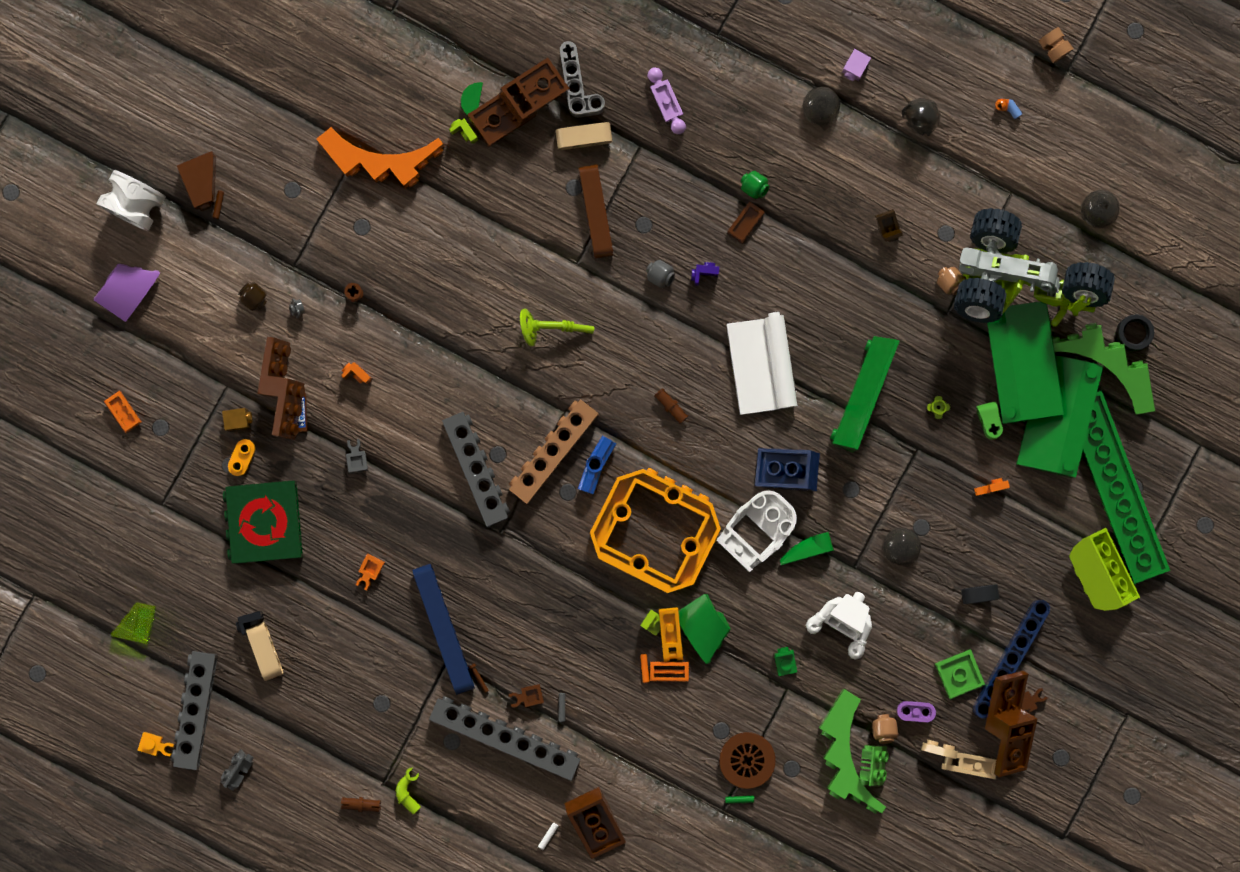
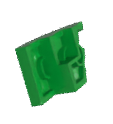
(704, 626)

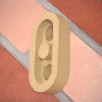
(946, 750)

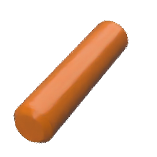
(644, 666)

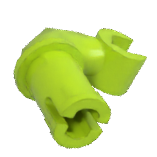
(403, 795)

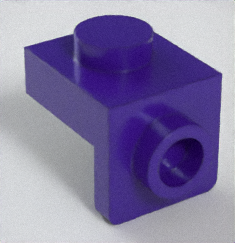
(707, 269)

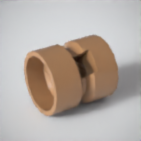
(1056, 45)

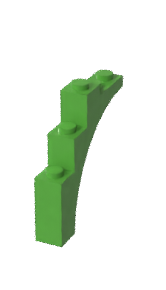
(1134, 377)
(845, 781)

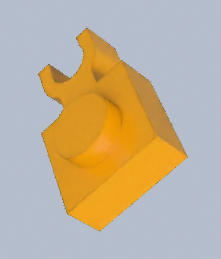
(152, 744)

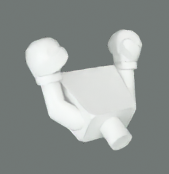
(849, 617)

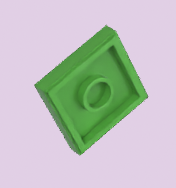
(960, 674)

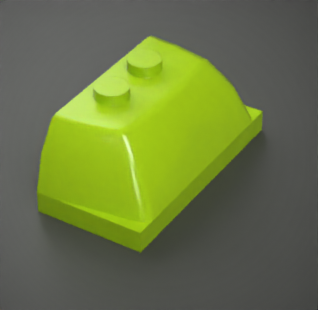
(1102, 572)

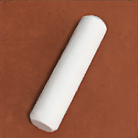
(548, 836)

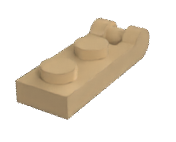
(972, 765)

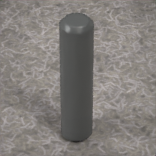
(561, 718)

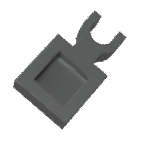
(356, 460)

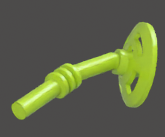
(535, 325)

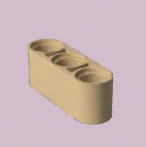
(583, 136)
(264, 651)

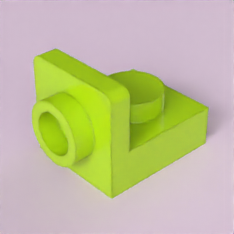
(467, 132)
(652, 622)

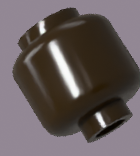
(252, 296)

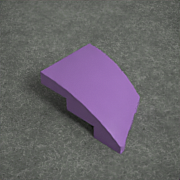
(125, 289)

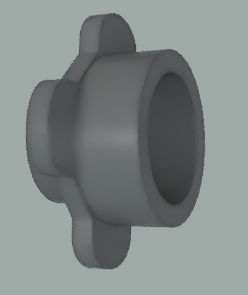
(296, 308)

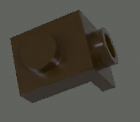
(889, 226)

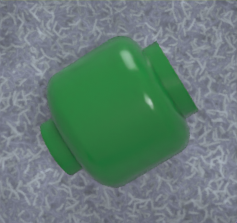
(754, 185)

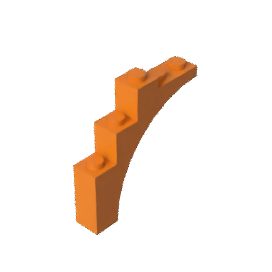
(377, 165)

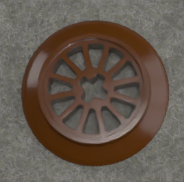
(762, 775)

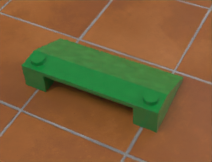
(1025, 363)
(864, 393)
(1058, 441)

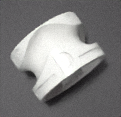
(130, 200)

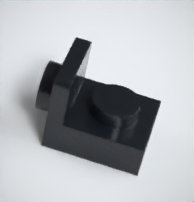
(251, 619)

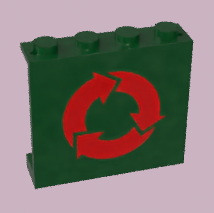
(263, 522)

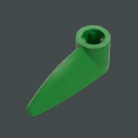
(808, 548)

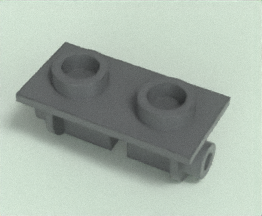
(239, 762)

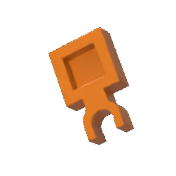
(996, 485)
(370, 569)

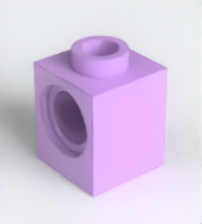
(856, 65)

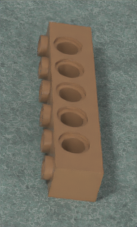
(587, 415)

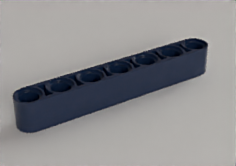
(443, 629)
(1012, 647)

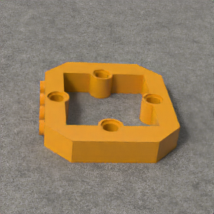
(618, 498)

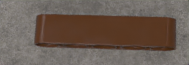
(596, 211)

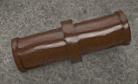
(671, 406)
(361, 804)

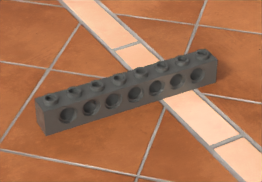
(439, 716)

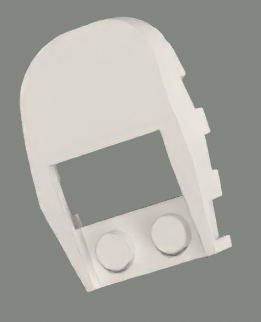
(772, 515)

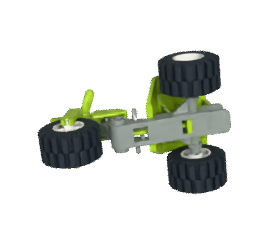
(998, 278)

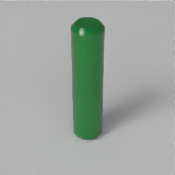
(739, 799)

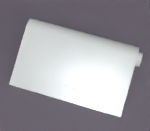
(762, 364)

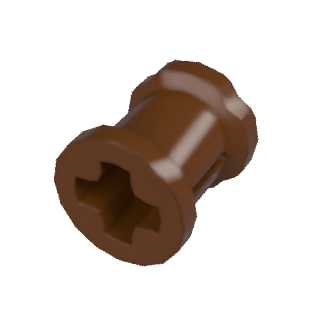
(350, 287)

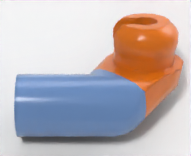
(1008, 105)

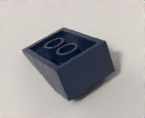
(787, 469)

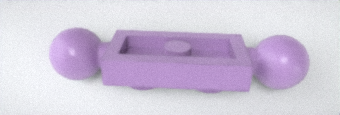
(666, 100)

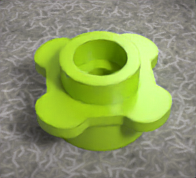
(938, 402)

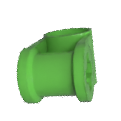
(990, 416)

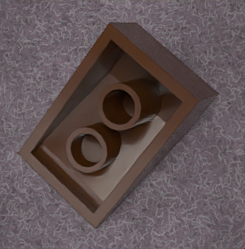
(594, 822)

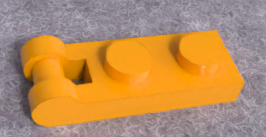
(670, 633)

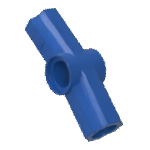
(601, 452)

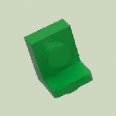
(785, 661)

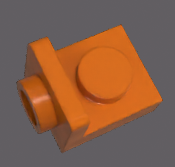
(360, 375)

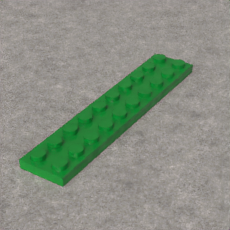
(1122, 496)

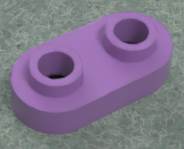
(915, 712)

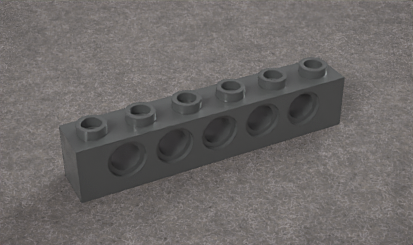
(452, 426)
(196, 740)

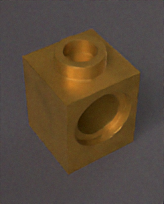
(237, 419)

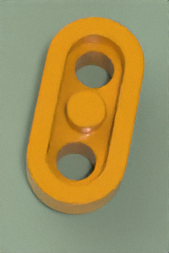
(241, 457)

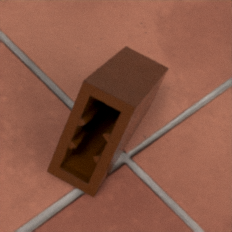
(199, 180)

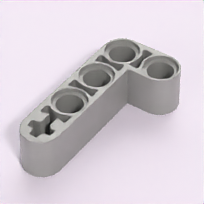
(576, 79)

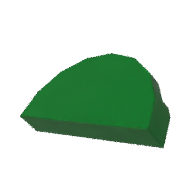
(471, 97)

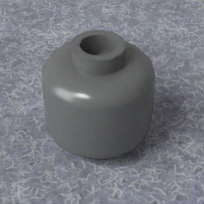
(660, 273)

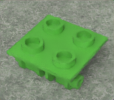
(877, 773)

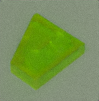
(136, 624)

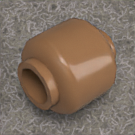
(949, 280)
(885, 729)

